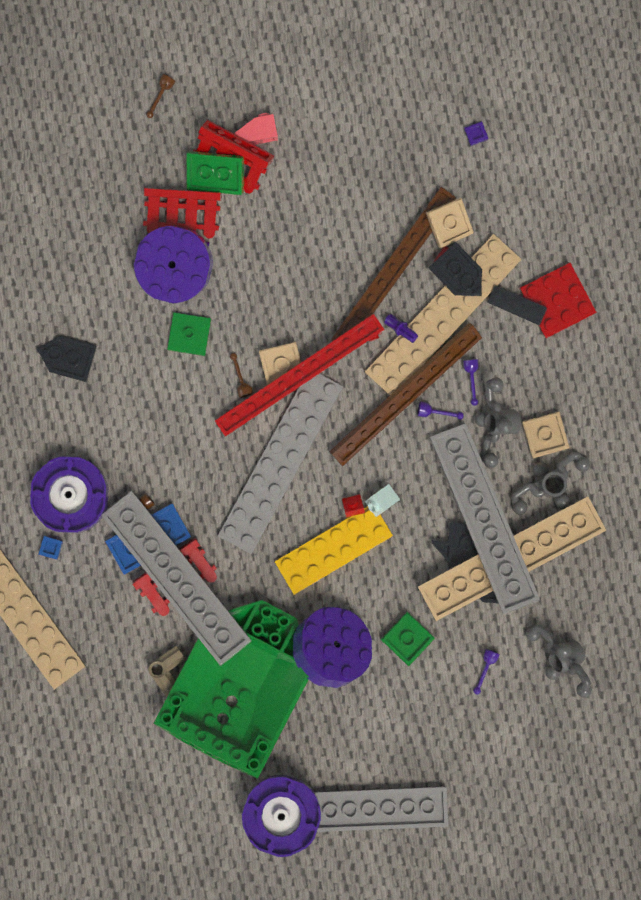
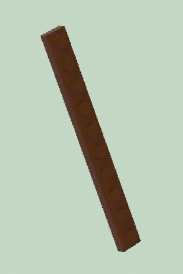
(394, 267)
(405, 394)

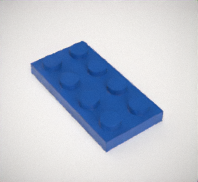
(171, 524)

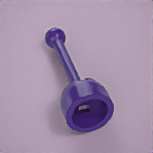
(471, 366)
(425, 410)
(489, 657)

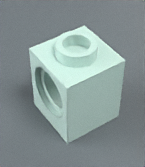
(382, 500)

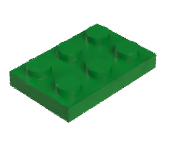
(215, 173)

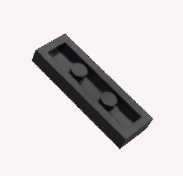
(517, 305)

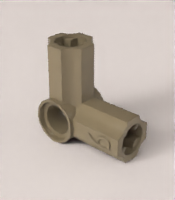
(168, 662)

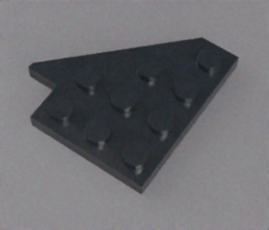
(460, 549)

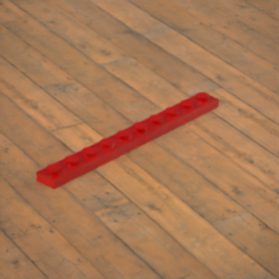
(299, 375)

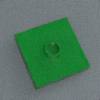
(189, 334)
(407, 639)

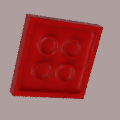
(564, 298)

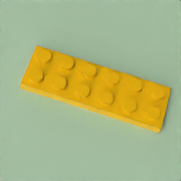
(332, 549)

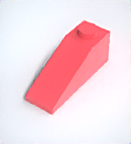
(259, 130)

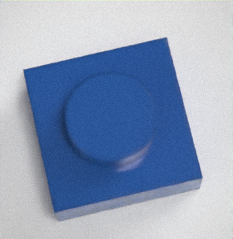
(50, 547)

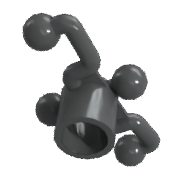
(497, 421)
(538, 489)
(563, 658)

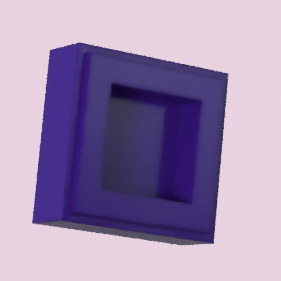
(476, 133)

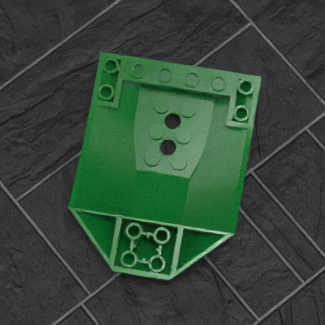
(258, 676)

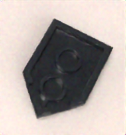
(458, 272)
(68, 357)

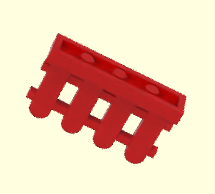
(231, 144)
(173, 209)
(149, 589)

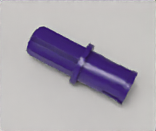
(400, 328)

